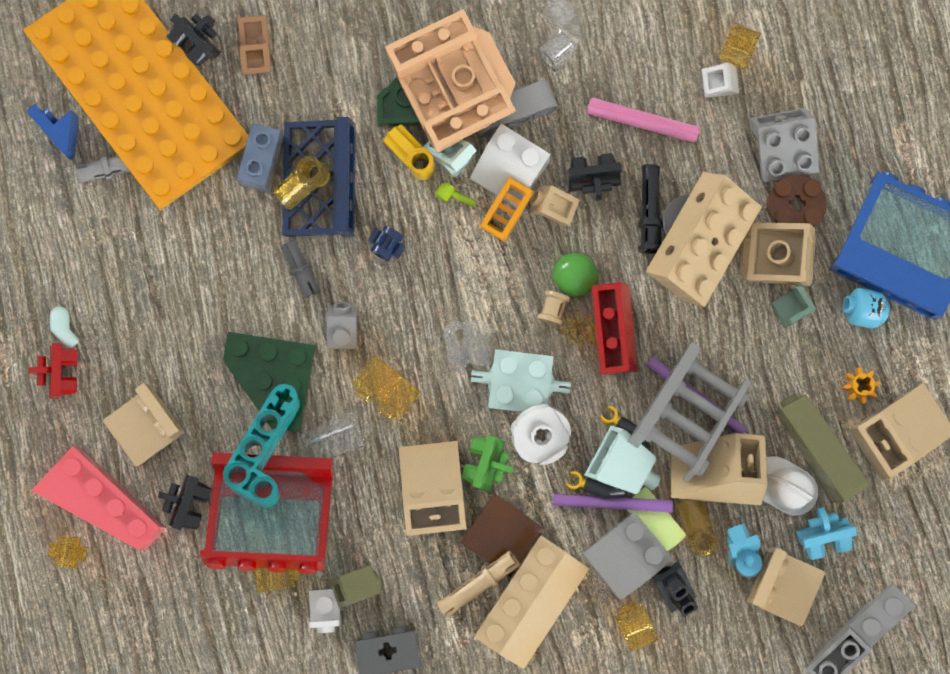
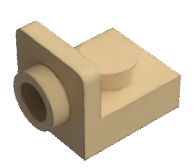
(554, 204)

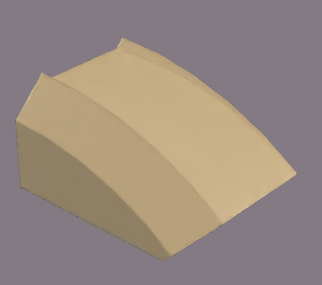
(779, 253)

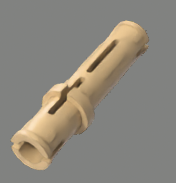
(472, 588)

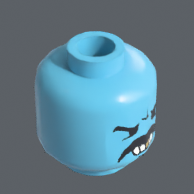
(866, 308)

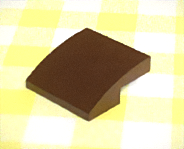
(501, 530)

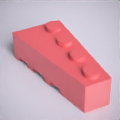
(95, 496)

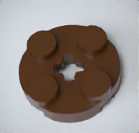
(807, 191)

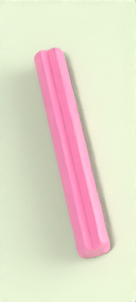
(643, 120)

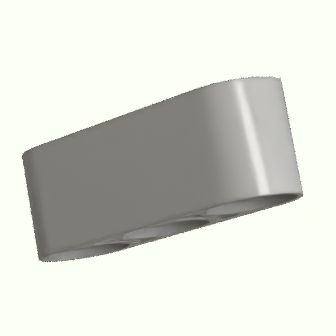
(530, 103)

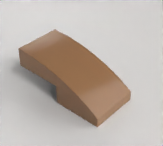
(254, 44)

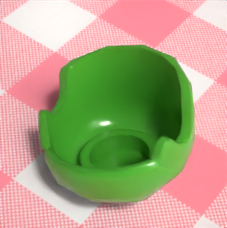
(575, 274)

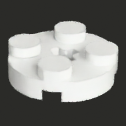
(557, 437)

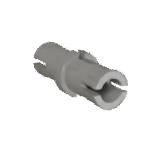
(100, 169)

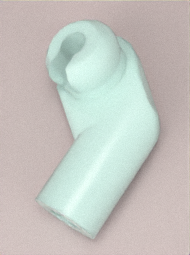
(61, 327)

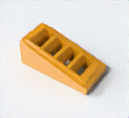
(510, 224)

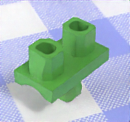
(491, 465)

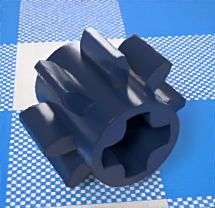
(387, 243)

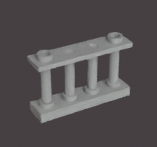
(663, 409)

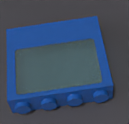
(900, 246)

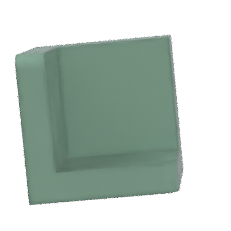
(793, 306)

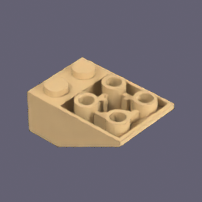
(902, 432)
(734, 473)
(432, 488)

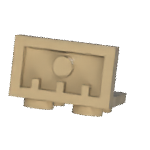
(143, 425)
(786, 586)

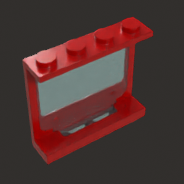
(276, 537)

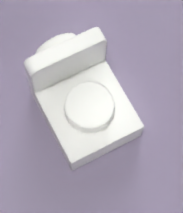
(324, 611)

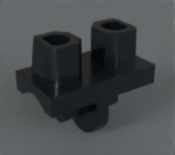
(184, 30)
(594, 178)
(181, 515)
(676, 589)

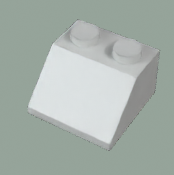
(510, 156)

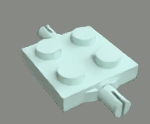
(520, 380)

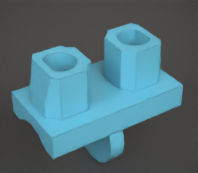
(825, 530)
(743, 551)

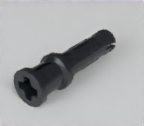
(651, 222)

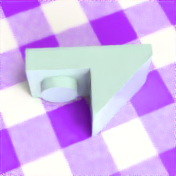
(453, 158)

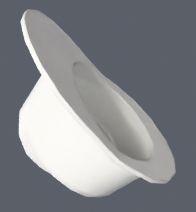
(789, 487)

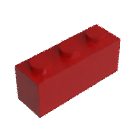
(614, 328)

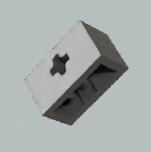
(405, 658)

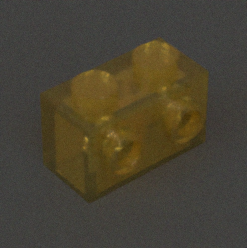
(386, 389)

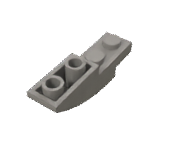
(861, 632)

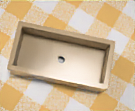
(696, 262)

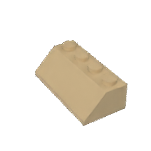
(531, 602)

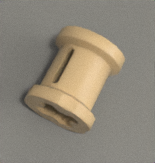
(553, 307)

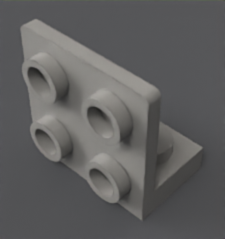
(786, 144)

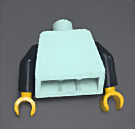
(618, 464)

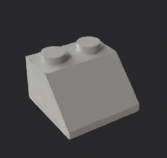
(627, 556)

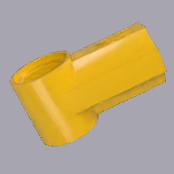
(409, 151)

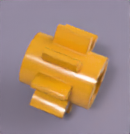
(852, 385)

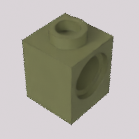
(355, 586)

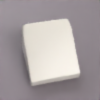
(720, 80)

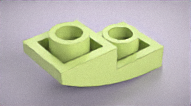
(660, 523)

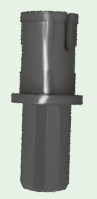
(300, 268)

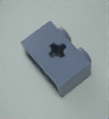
(260, 158)

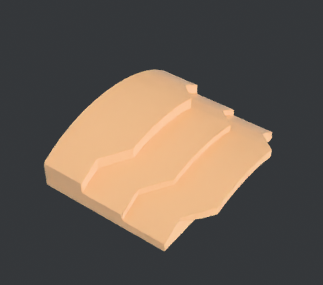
(452, 79)

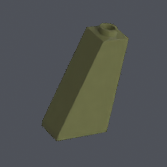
(821, 449)

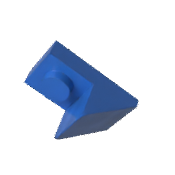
(61, 131)

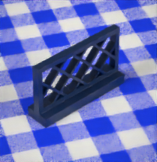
(342, 172)

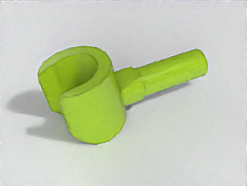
(446, 190)

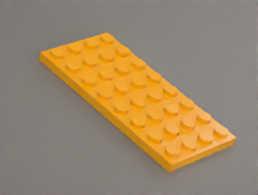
(139, 93)

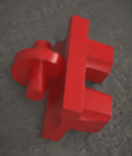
(58, 357)

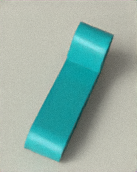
(267, 441)

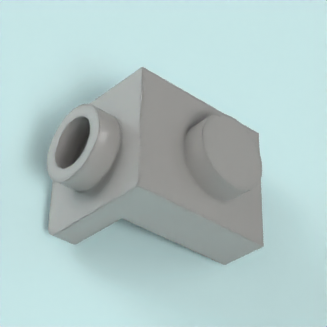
(342, 326)

